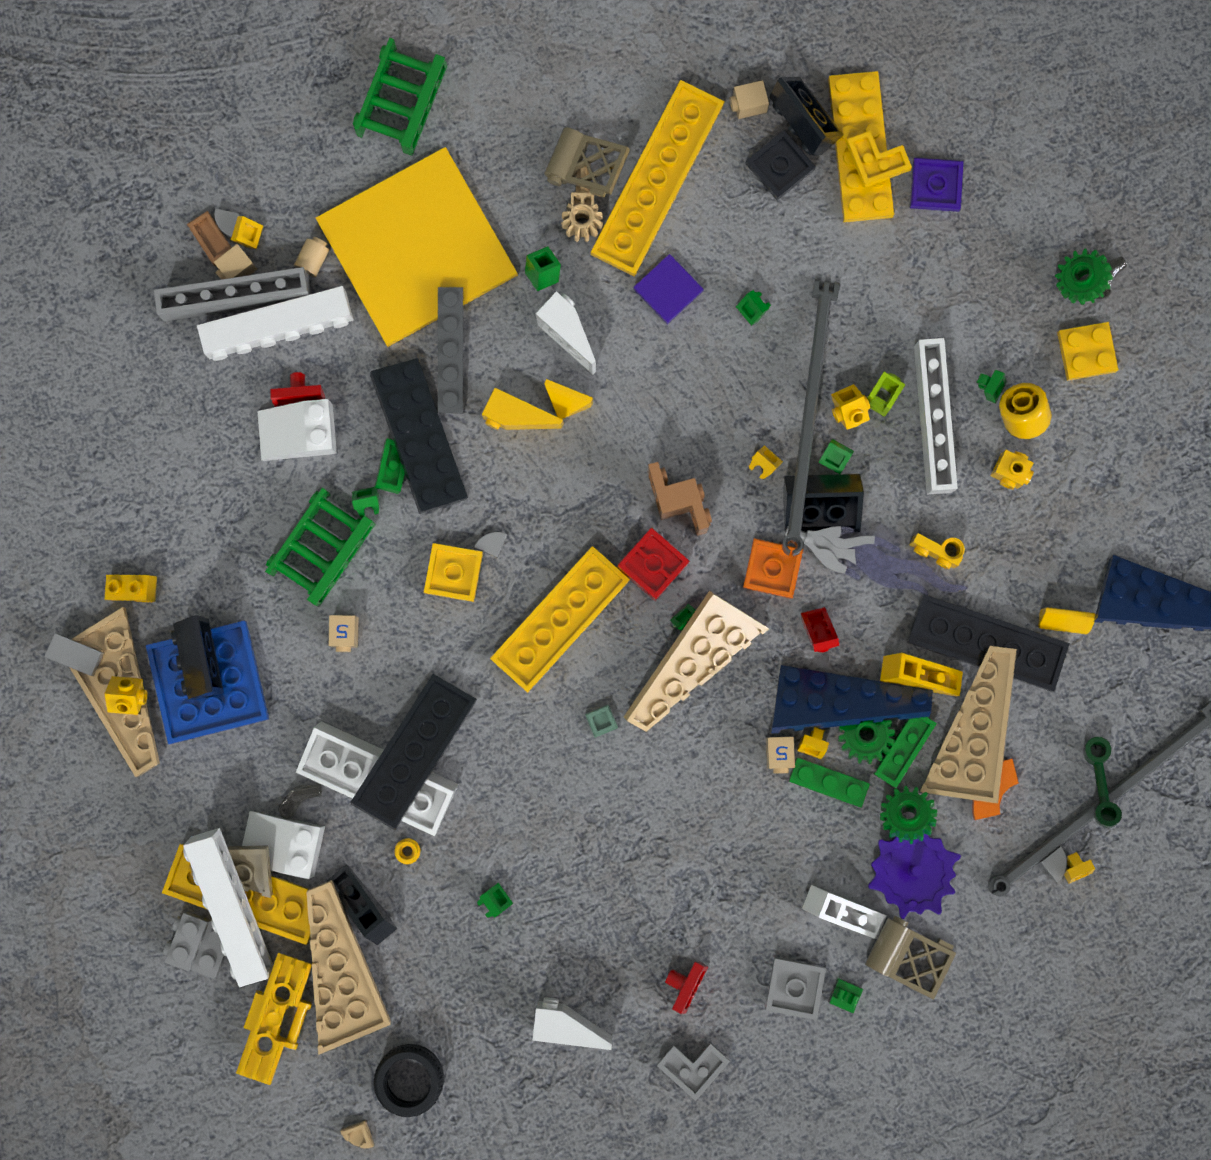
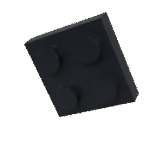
(780, 165)

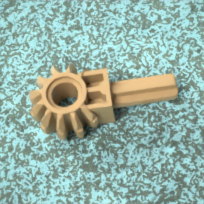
(582, 206)

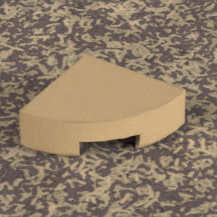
(358, 1135)

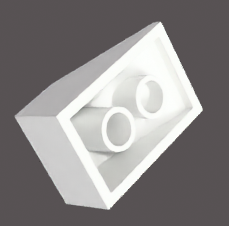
(563, 325)
(297, 430)
(291, 843)
(563, 1025)

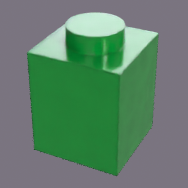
(542, 268)

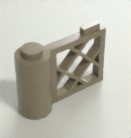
(568, 160)
(894, 944)

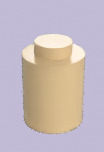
(312, 256)

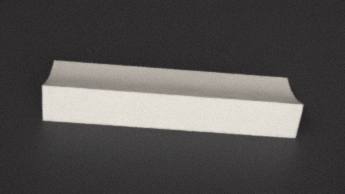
(345, 761)

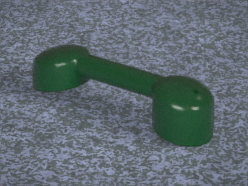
(1106, 813)

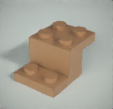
(679, 498)

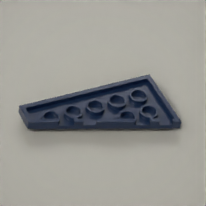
(1151, 598)
(836, 700)

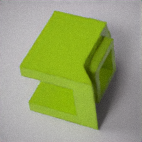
(890, 383)

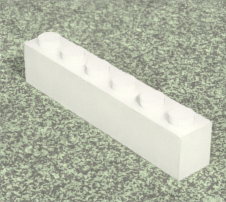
(275, 323)
(935, 416)
(228, 907)

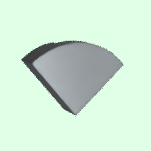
(226, 221)
(492, 543)
(1055, 864)

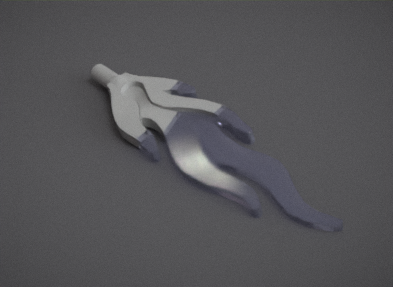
(869, 559)

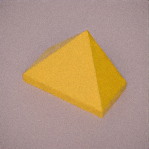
(566, 400)

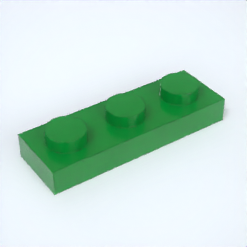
(905, 749)
(829, 782)

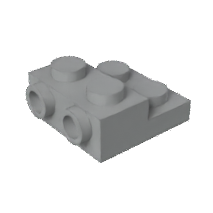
(195, 946)

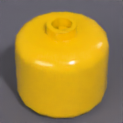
(1025, 410)

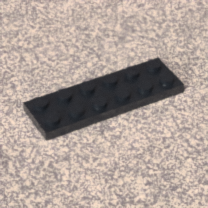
(418, 435)
(969, 634)
(413, 752)

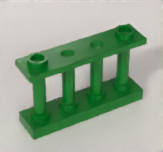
(416, 115)
(332, 570)

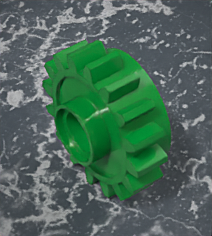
(1080, 265)
(867, 749)
(908, 802)

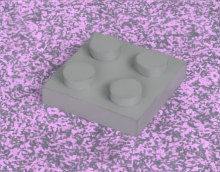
(795, 988)

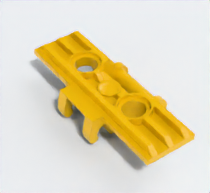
(267, 1015)

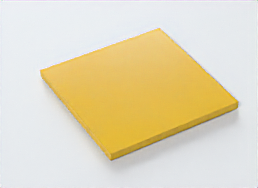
(411, 239)

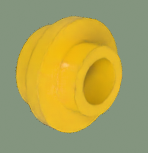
(401, 857)

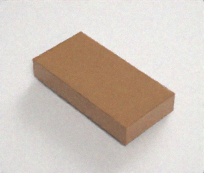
(209, 236)

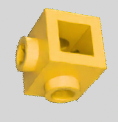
(850, 407)
(1013, 469)
(125, 695)

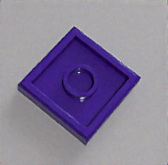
(936, 184)
(668, 289)

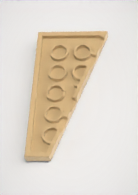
(698, 653)
(129, 732)
(975, 745)
(342, 983)

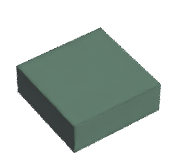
(601, 721)

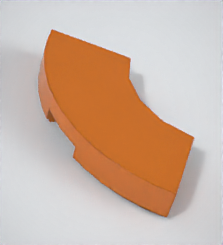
(1008, 779)

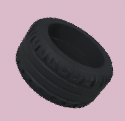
(393, 1103)

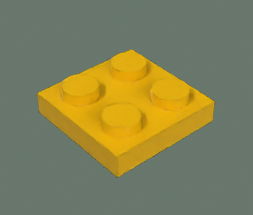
(1087, 351)
(453, 572)

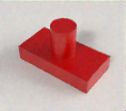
(296, 392)
(820, 629)
(686, 985)

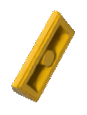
(1066, 620)

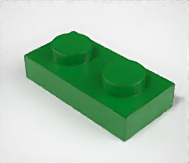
(390, 469)

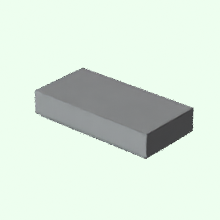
(74, 654)

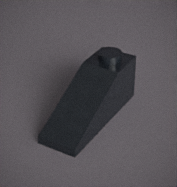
(362, 906)

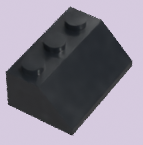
(804, 115)
(828, 501)
(197, 657)

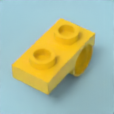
(925, 547)
(131, 588)

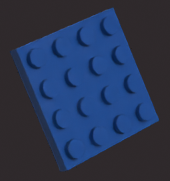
(238, 705)

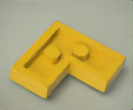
(876, 166)

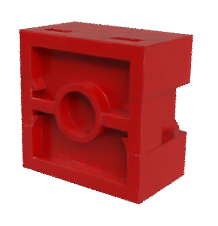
(653, 564)

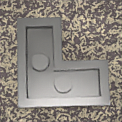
(694, 1075)

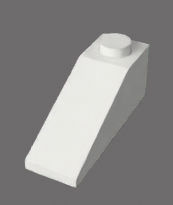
(844, 912)

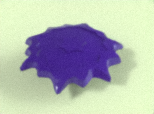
(914, 874)

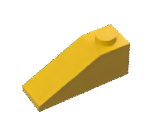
(514, 414)
(920, 673)

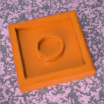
(771, 569)

